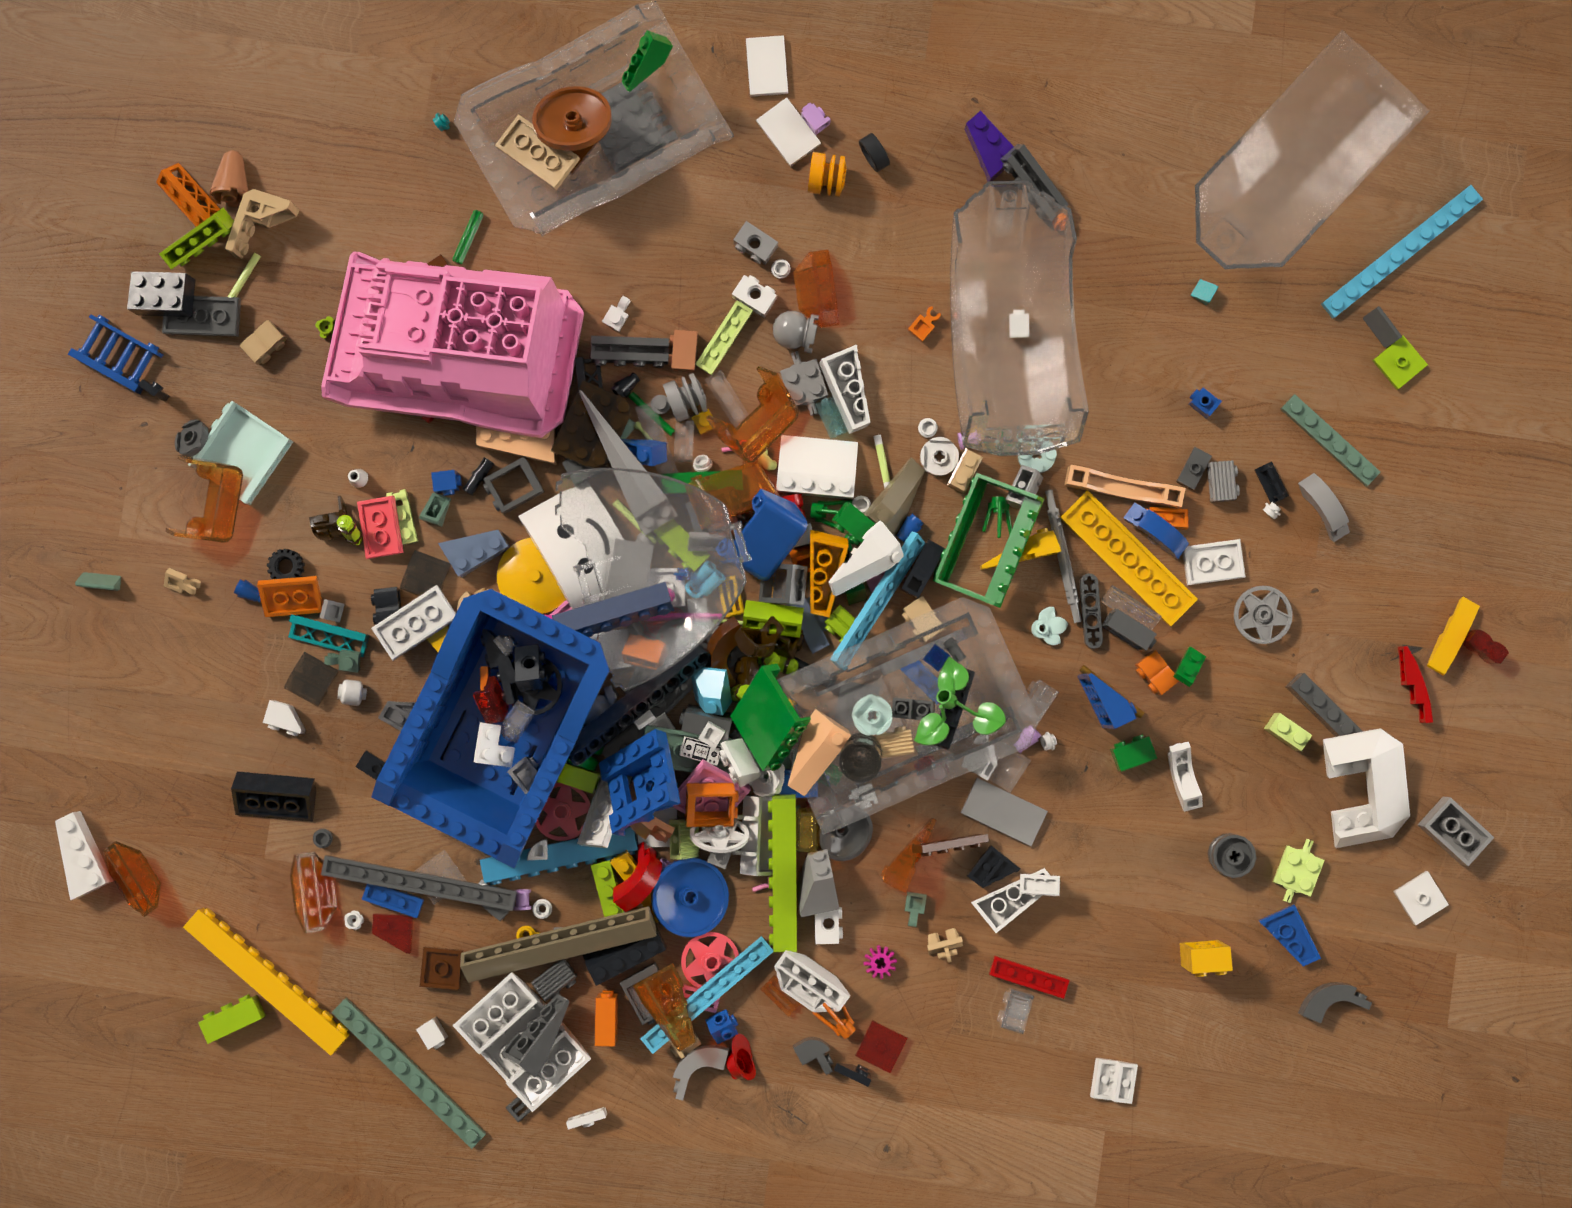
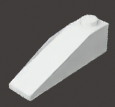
(874, 556)

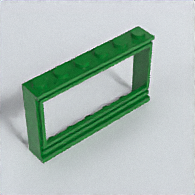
(1013, 548)

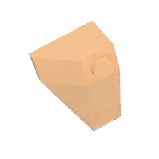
(816, 751)

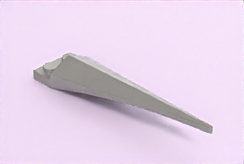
(616, 450)

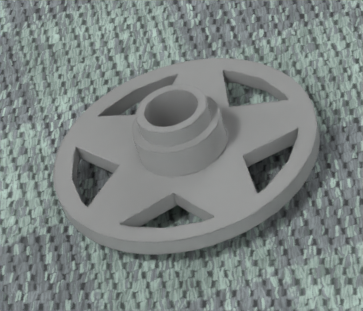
(1263, 614)

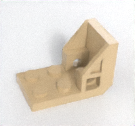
(258, 209)

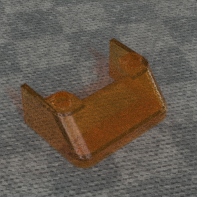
(764, 424)
(220, 504)

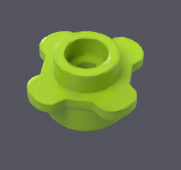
(321, 327)

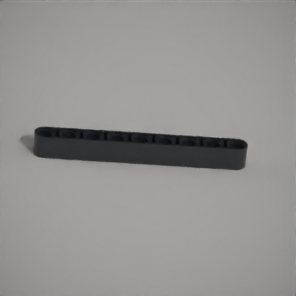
(635, 704)

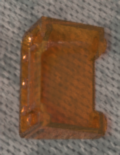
(736, 486)

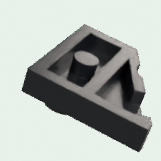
(858, 1073)

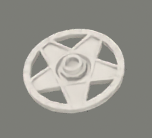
(720, 837)

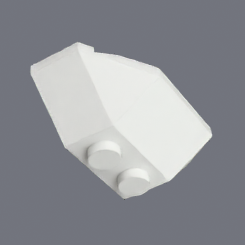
(810, 983)

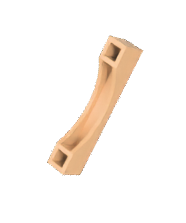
(1126, 488)

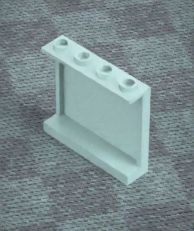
(247, 443)

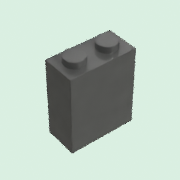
(695, 719)

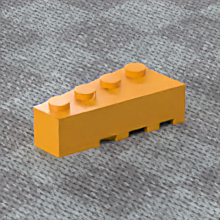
(826, 557)

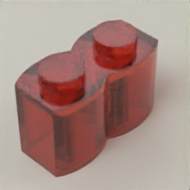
(1487, 649)

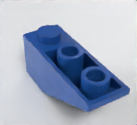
(647, 451)

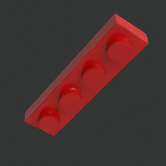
(1029, 977)

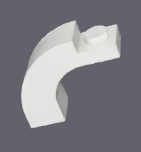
(1183, 776)

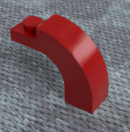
(641, 882)

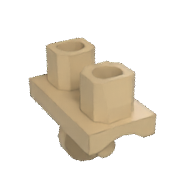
(953, 941)

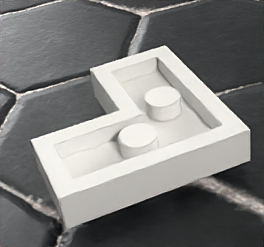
(487, 747)

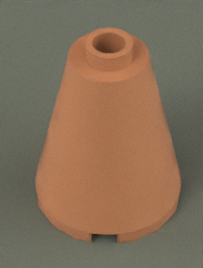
(230, 180)

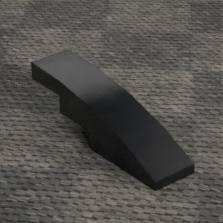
(953, 715)

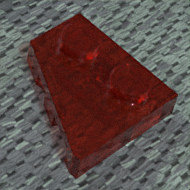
(394, 930)

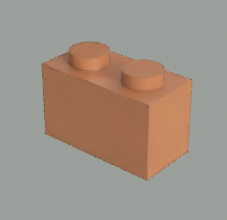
(684, 351)

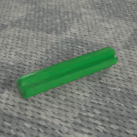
(467, 237)

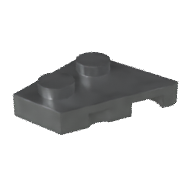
(396, 713)

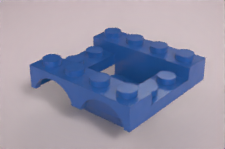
(647, 762)

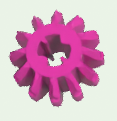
(873, 964)

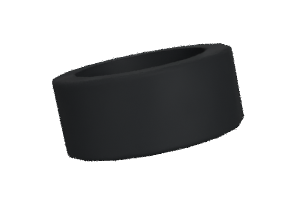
(874, 152)

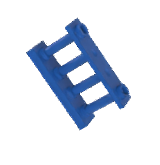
(116, 372)

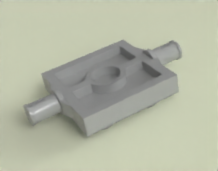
(804, 382)

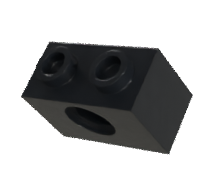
(527, 657)

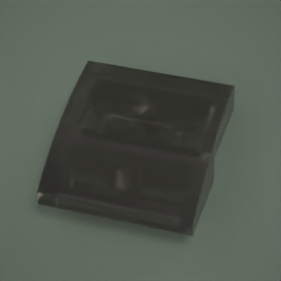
(424, 573)
(311, 679)

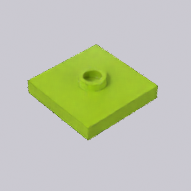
(1400, 362)

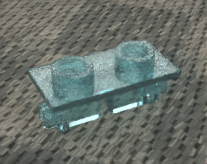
(831, 417)

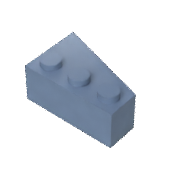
(474, 551)

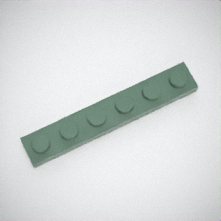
(1330, 440)

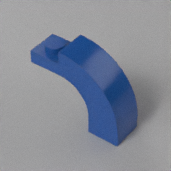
(1158, 529)

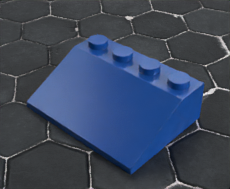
(1107, 704)

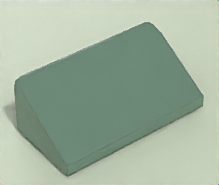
(99, 581)

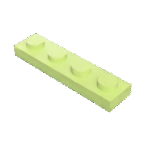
(724, 337)

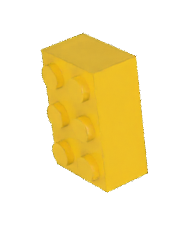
(1206, 957)

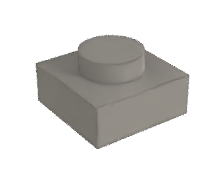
(332, 610)

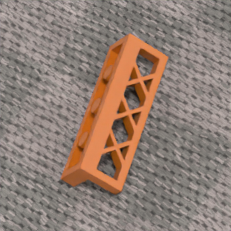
(184, 199)

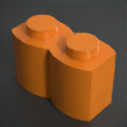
(1156, 672)

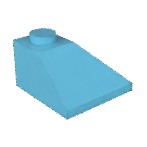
(712, 690)

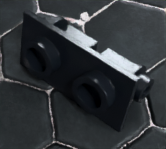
(1271, 482)

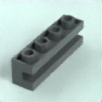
(1024, 167)
(630, 351)

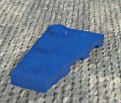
(1292, 934)

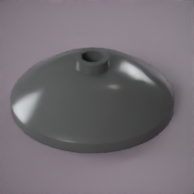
(847, 841)

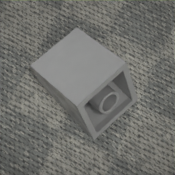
(816, 885)

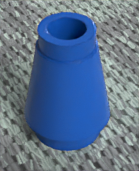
(911, 523)
(247, 591)

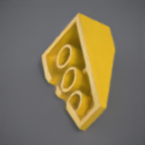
(1037, 546)

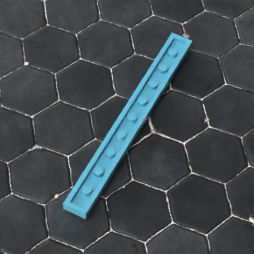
(1401, 251)

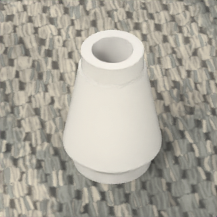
(361, 480)

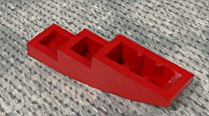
(1411, 675)

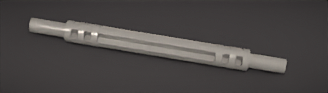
(1063, 557)

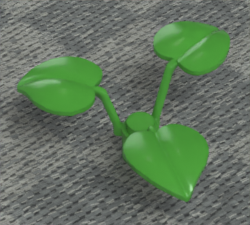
(955, 677)

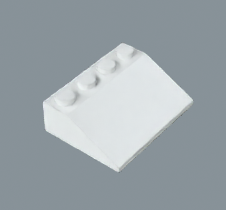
(817, 467)

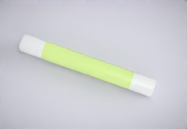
(882, 460)

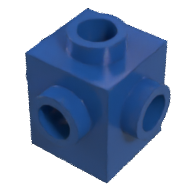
(722, 1026)

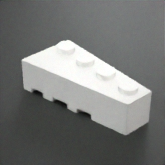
(847, 387)
(1005, 904)

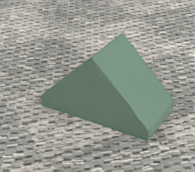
(435, 509)

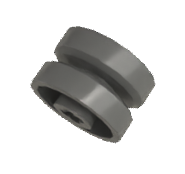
(1222, 848)

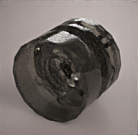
(858, 767)

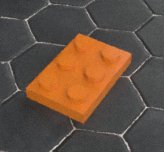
(290, 596)

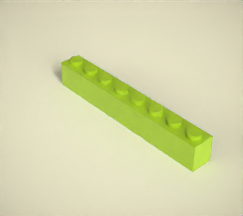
(784, 872)

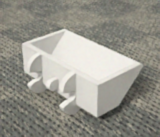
(755, 853)

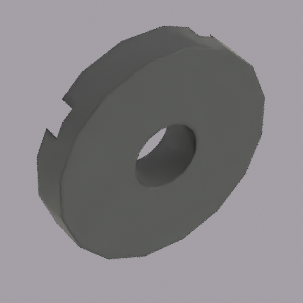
(199, 434)

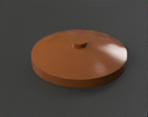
(572, 118)

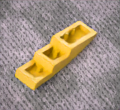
(1453, 636)

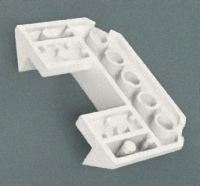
(1386, 780)

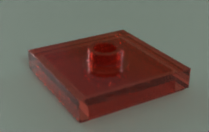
(881, 1046)

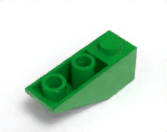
(650, 56)

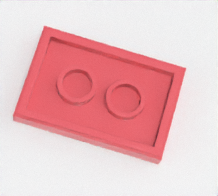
(380, 527)

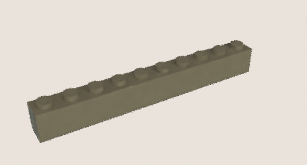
(558, 944)

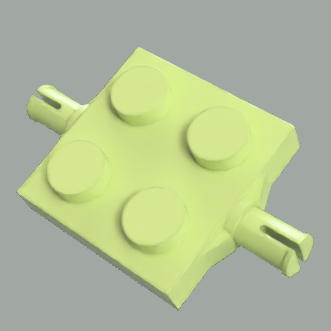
(1298, 870)

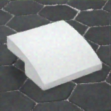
(1113, 1080)

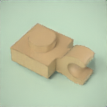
(178, 582)

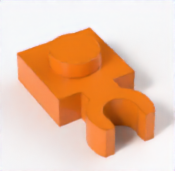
(923, 326)

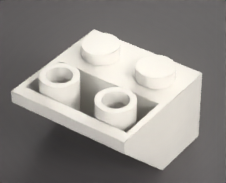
(740, 762)

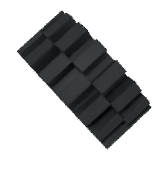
(280, 555)

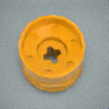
(826, 174)

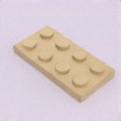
(526, 149)

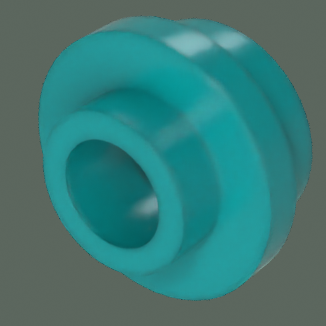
(441, 121)

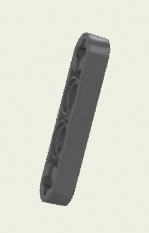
(1087, 611)

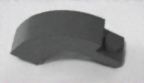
(1325, 995)

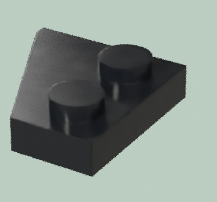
(991, 868)

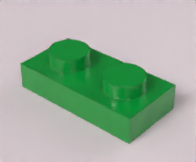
(1189, 666)

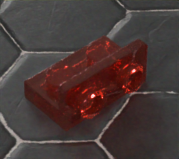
(491, 702)

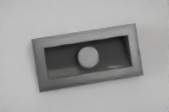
(1382, 327)

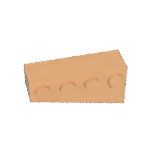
(518, 445)

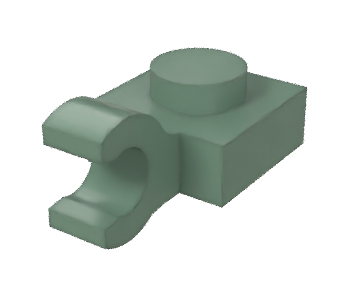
(347, 660)
(915, 904)

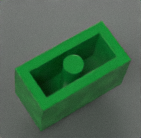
(1133, 753)

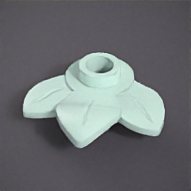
(1052, 626)

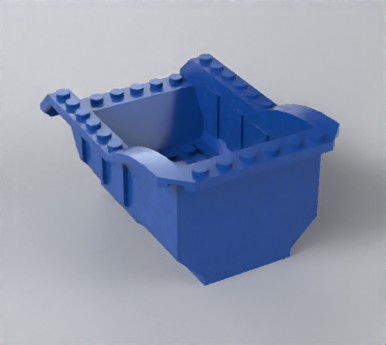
(432, 760)

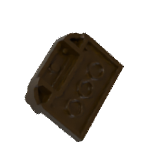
(578, 436)

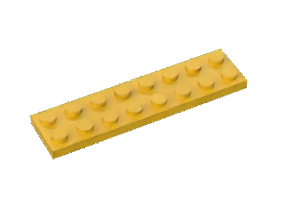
(1128, 558)

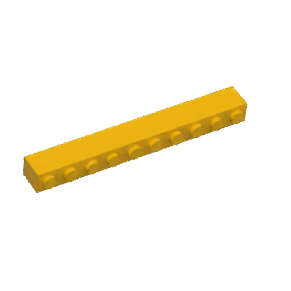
(266, 980)

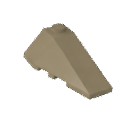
(897, 497)

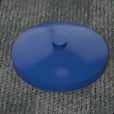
(690, 897)

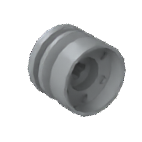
(685, 397)

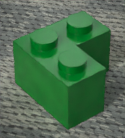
(852, 523)

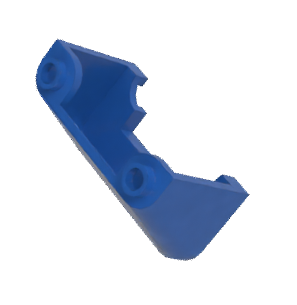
(771, 533)

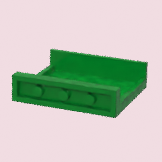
(768, 719)

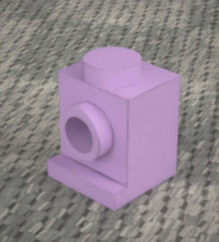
(815, 118)

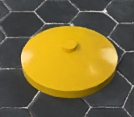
(527, 578)

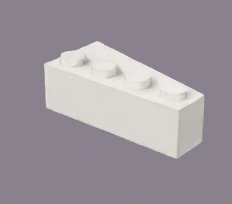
(80, 856)

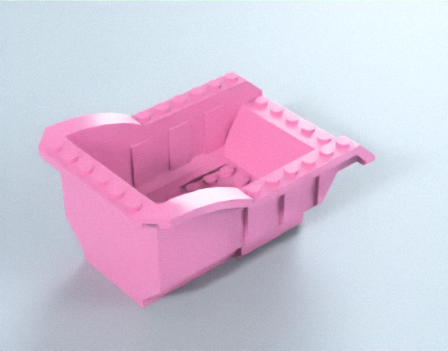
(454, 345)

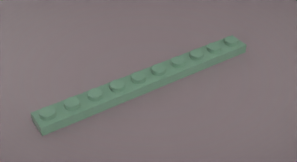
(408, 1073)

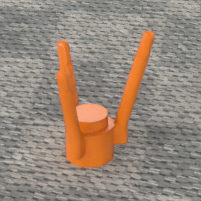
(844, 1027)

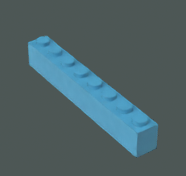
(559, 854)

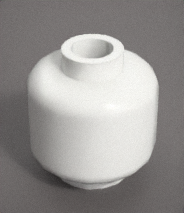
(351, 692)

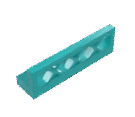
(294, 619)

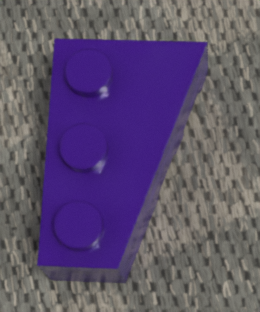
(988, 144)

